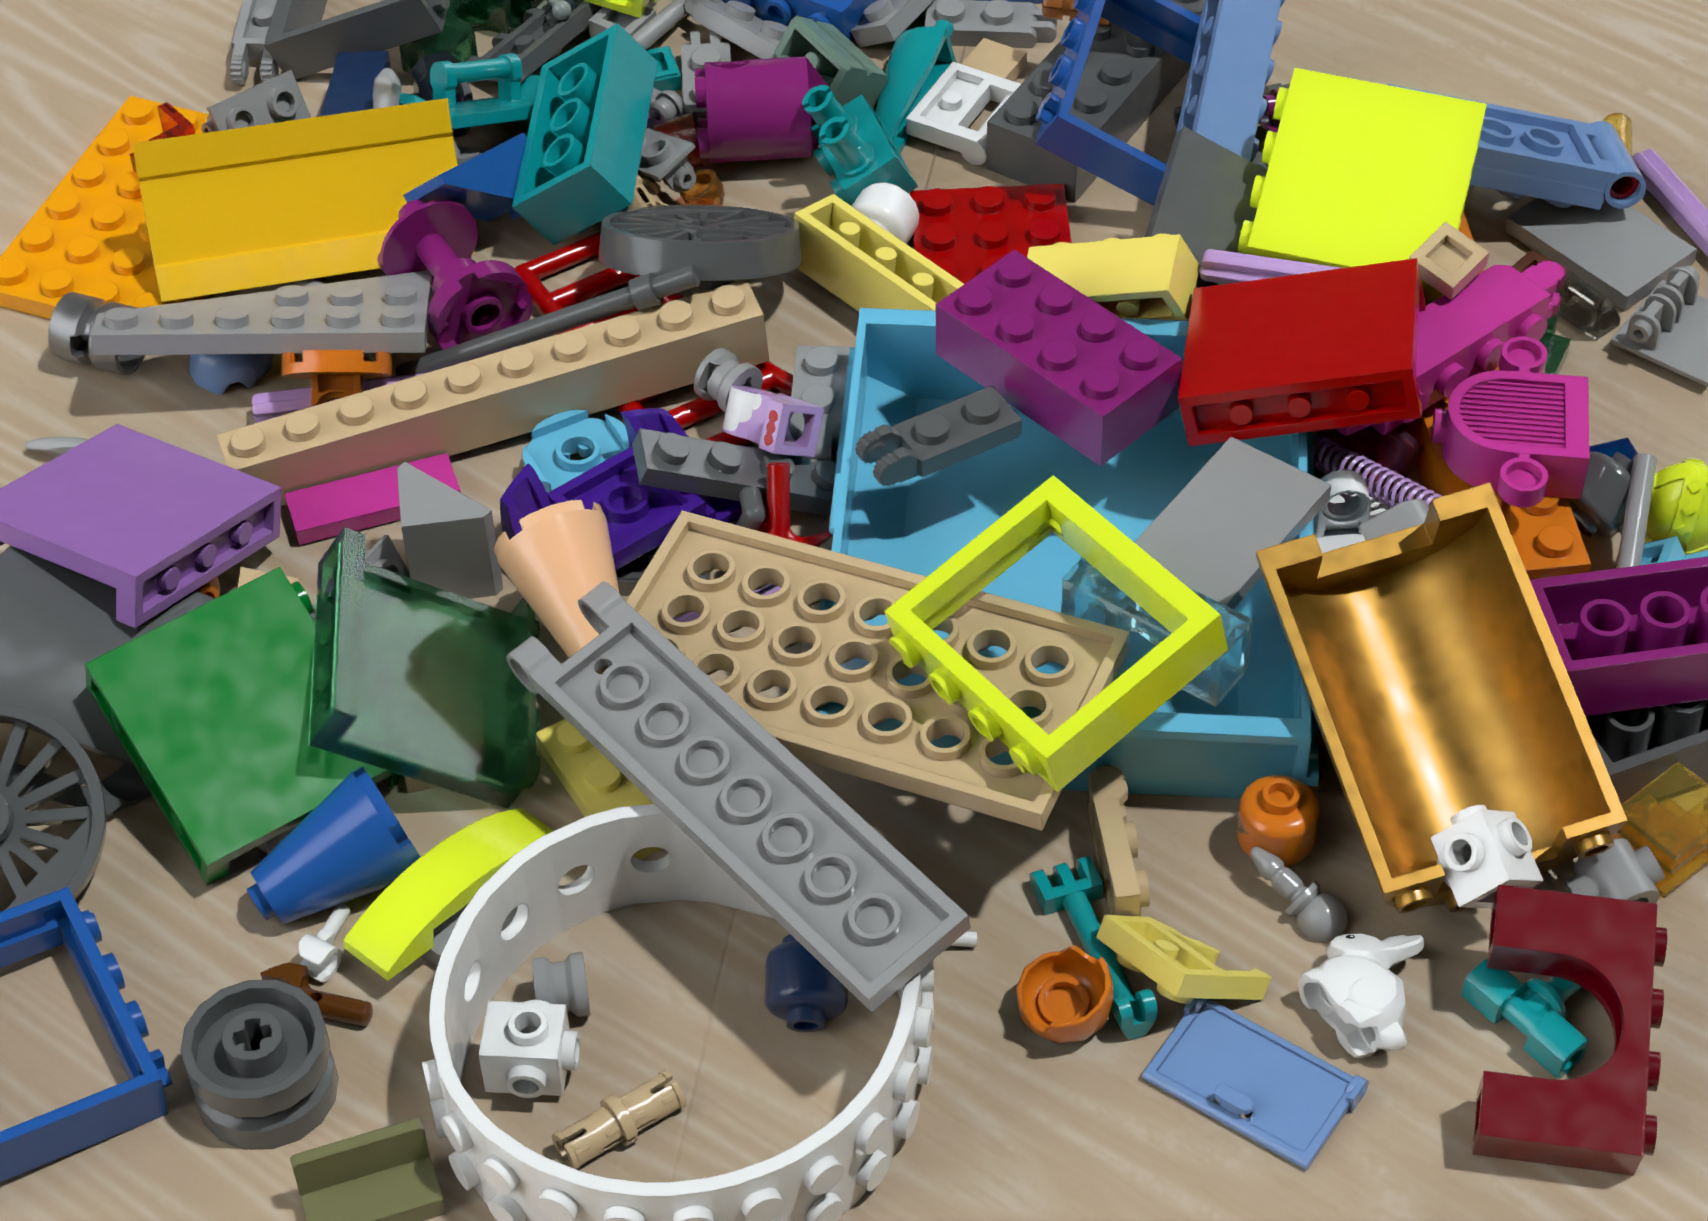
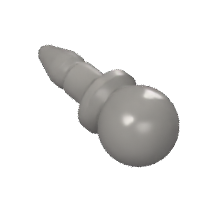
(1318, 914)

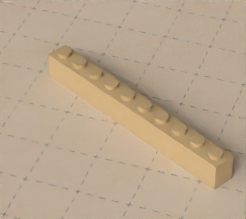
(501, 392)

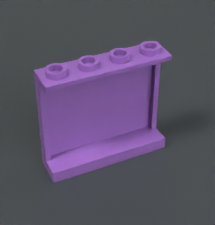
(139, 518)

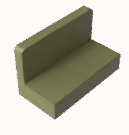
(370, 1177)

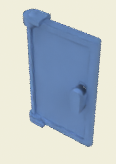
(1250, 1070)

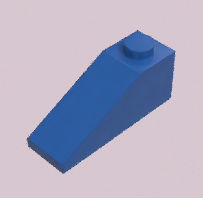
(481, 184)

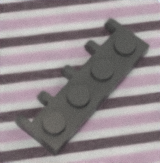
(541, 35)

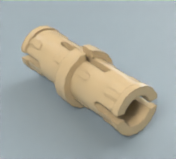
(619, 1120)

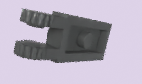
(940, 437)

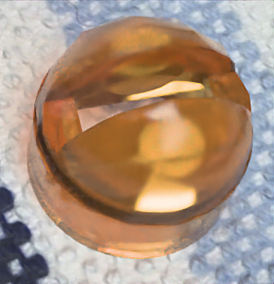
(706, 191)

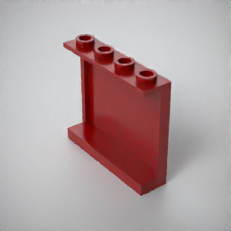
(1302, 353)

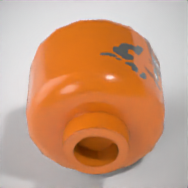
(1278, 817)

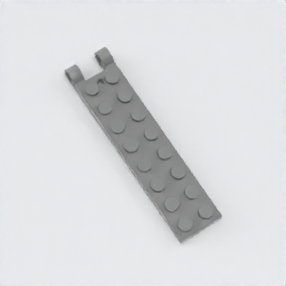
(746, 800)

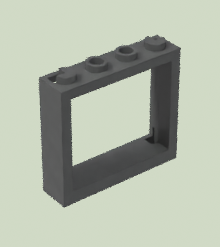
(309, 45)

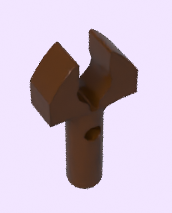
(331, 1005)

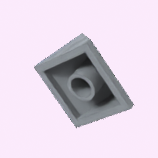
(447, 536)

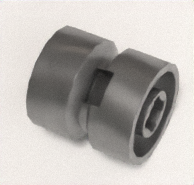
(71, 331)

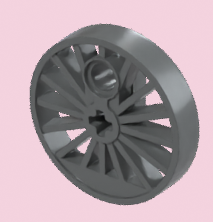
(718, 240)
(79, 854)

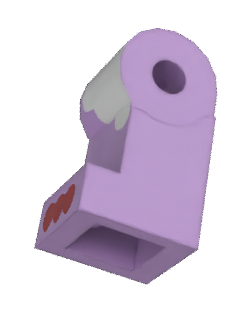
(766, 420)

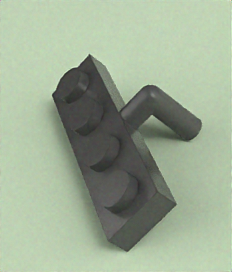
(730, 473)

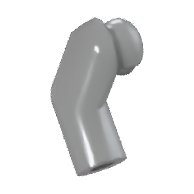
(665, 106)

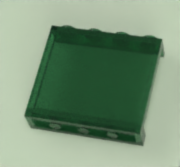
(420, 679)

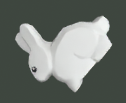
(1360, 993)

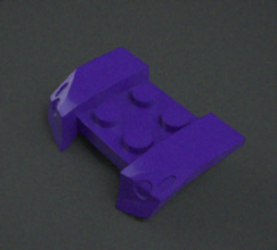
(635, 513)

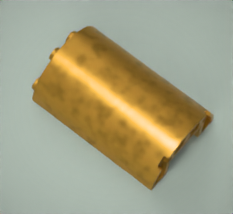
(1441, 692)

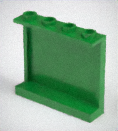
(223, 719)

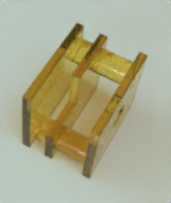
(1672, 822)

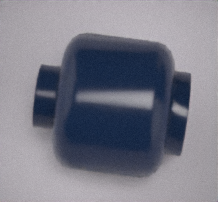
(801, 988)

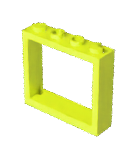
(1058, 758)

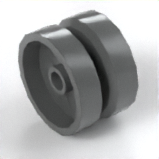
(260, 1064)

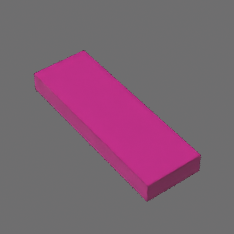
(357, 500)

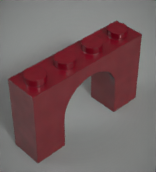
(1611, 953)

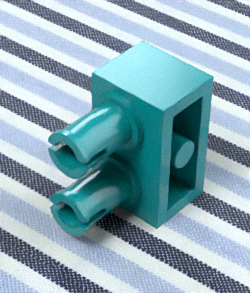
(854, 145)

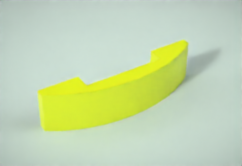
(435, 887)

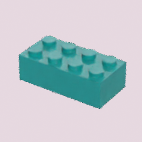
(585, 135)

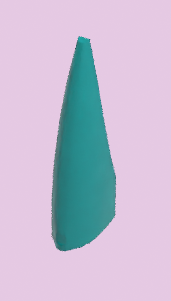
(912, 69)

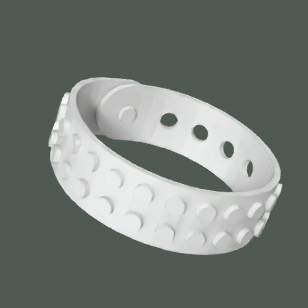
(805, 1183)

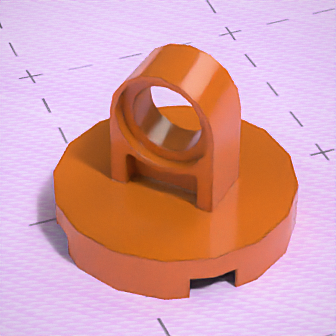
(335, 371)

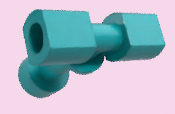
(1533, 1009)

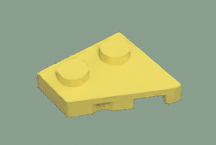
(1177, 963)

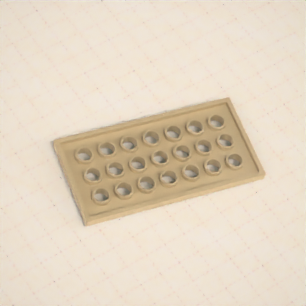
(870, 694)

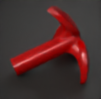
(778, 507)

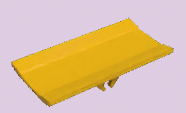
(285, 196)

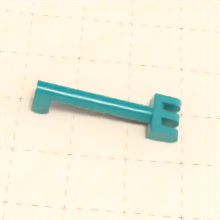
(1132, 1012)

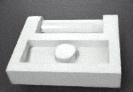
(953, 105)

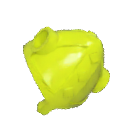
(1680, 505)

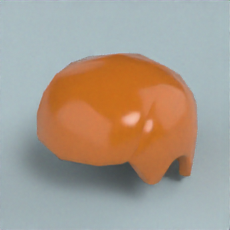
(1065, 995)

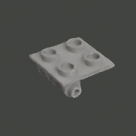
(1671, 326)

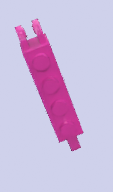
(1468, 332)

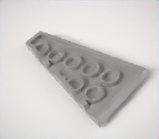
(343, 315)

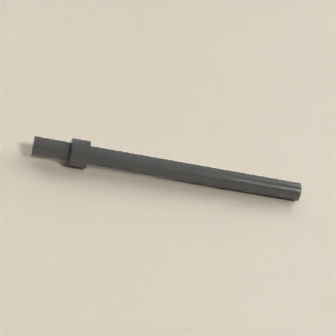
(641, 293)

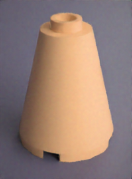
(556, 563)

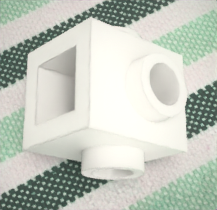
(1483, 852)
(527, 1048)

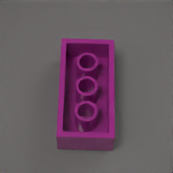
(1058, 356)
(1631, 633)

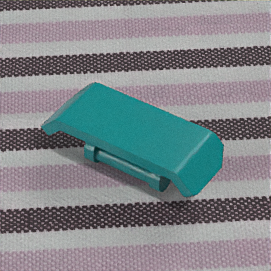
(513, 100)

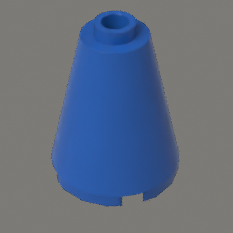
(334, 854)

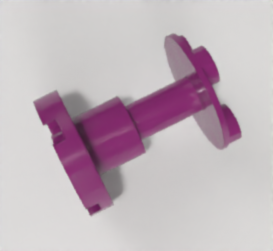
(468, 295)

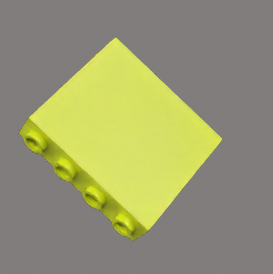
(1360, 172)

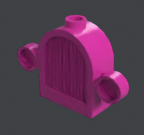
(1518, 428)

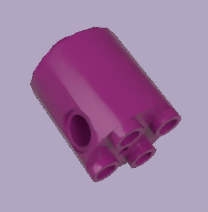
(756, 109)

